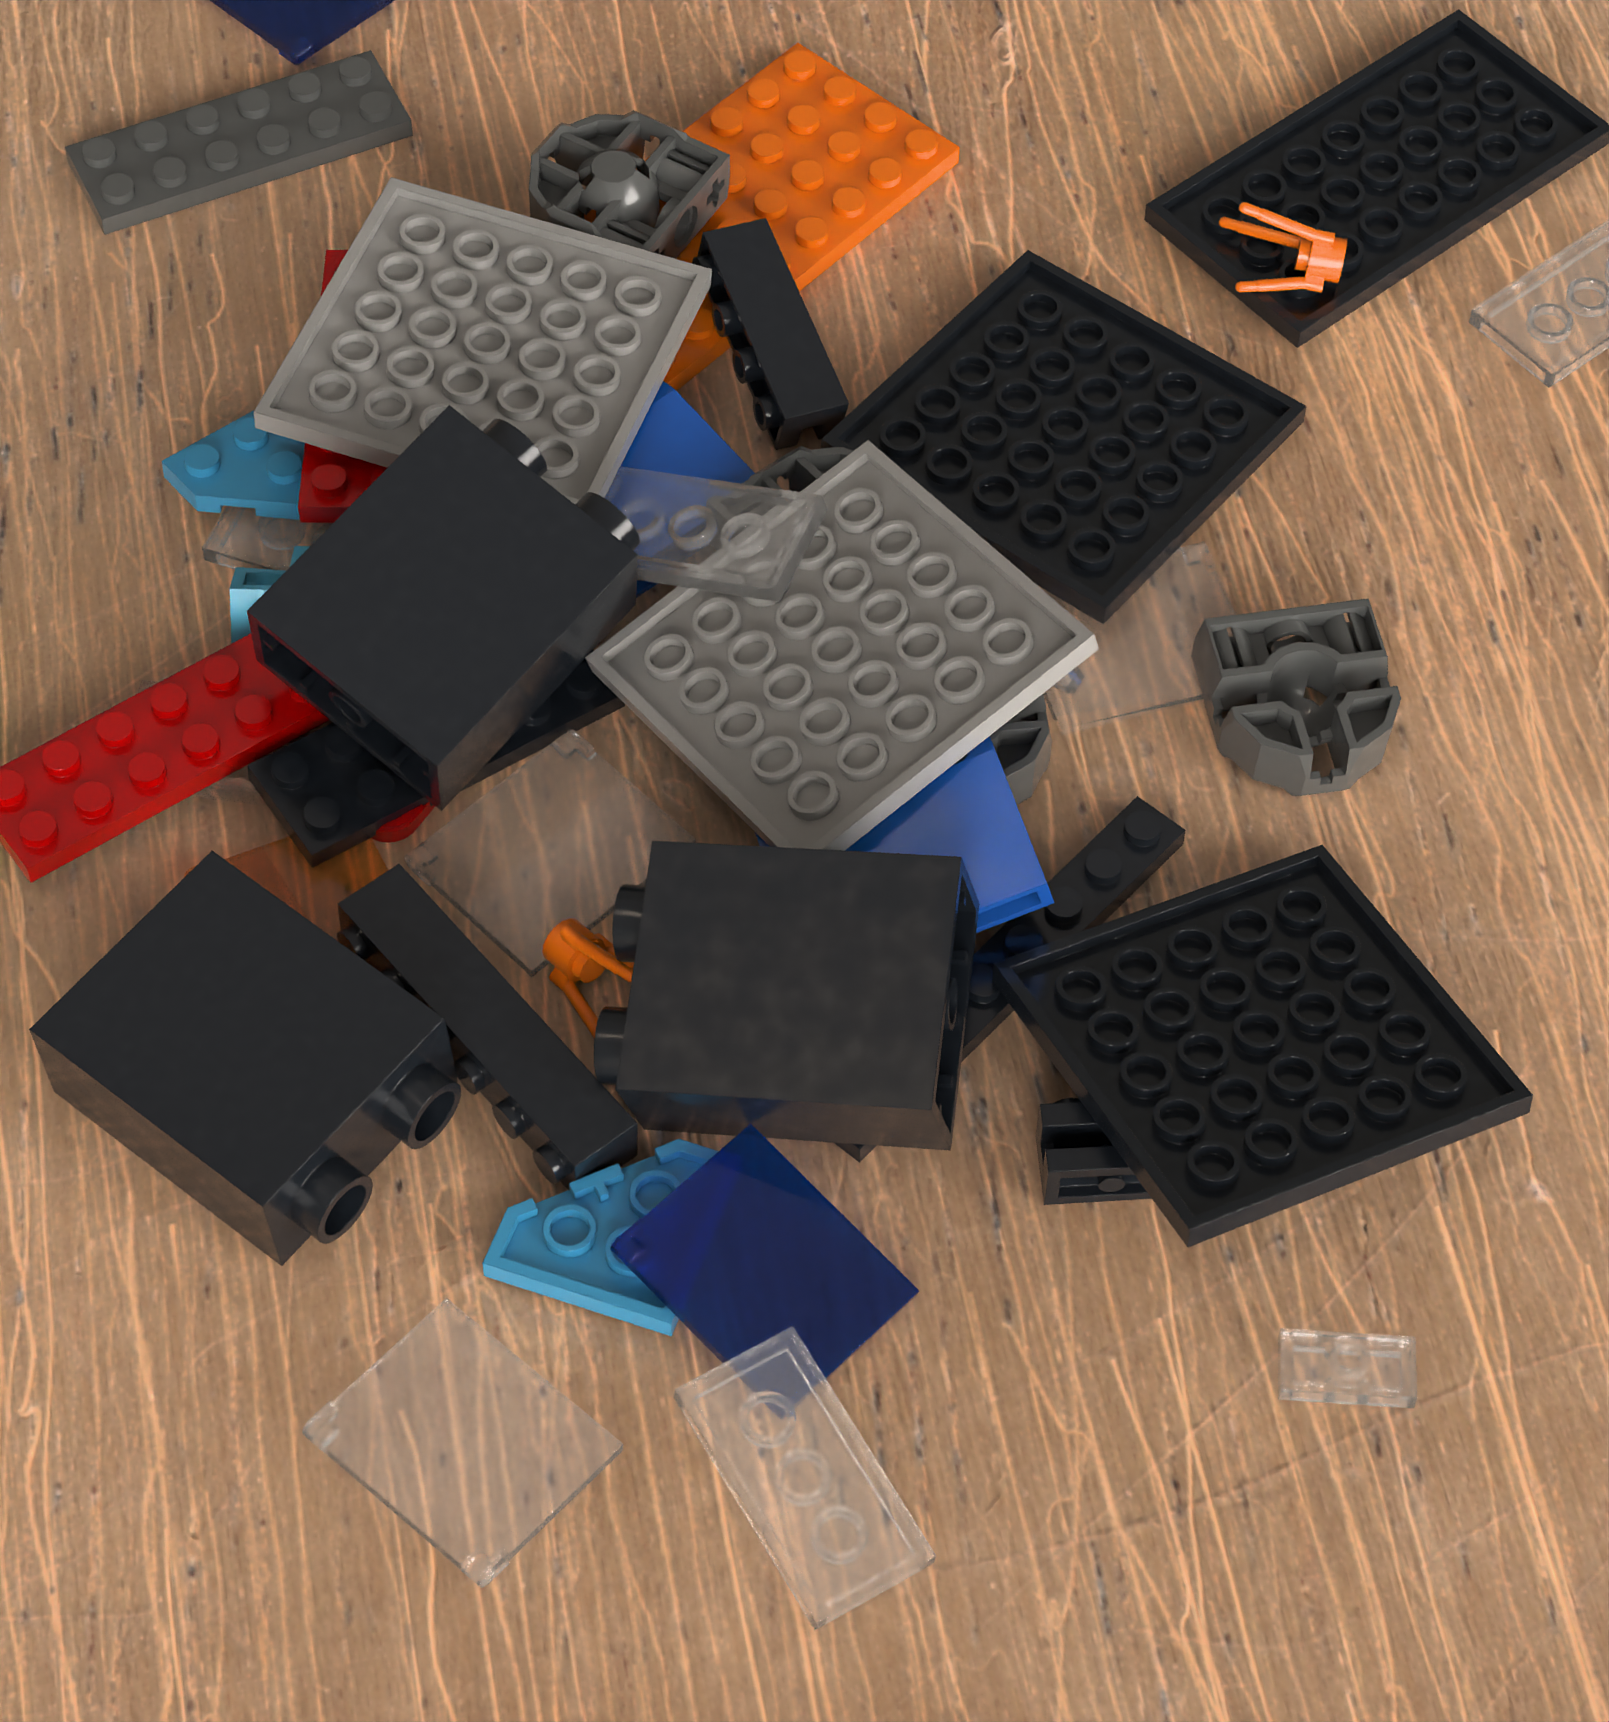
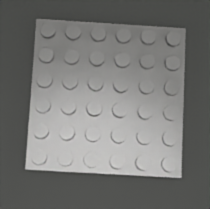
(494, 320)
(864, 678)

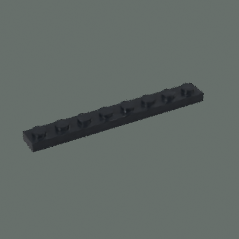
(1084, 897)

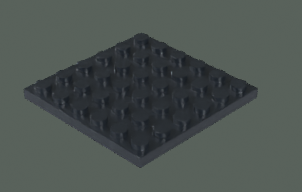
(1072, 431)
(1259, 1043)

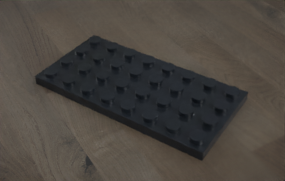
(1389, 161)

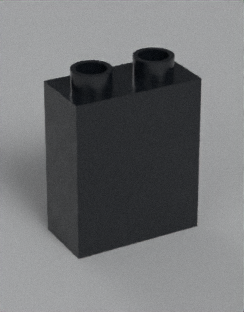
(448, 602)
(793, 993)
(250, 1059)

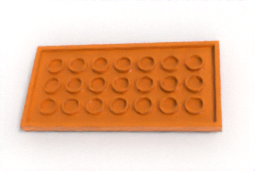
(814, 161)

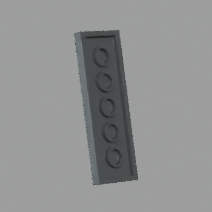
(238, 141)

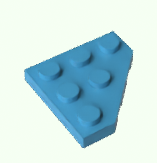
(239, 470)
(566, 1240)

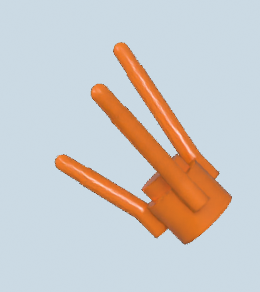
(1317, 254)
(582, 957)

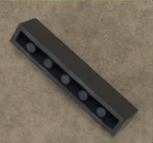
(493, 1033)

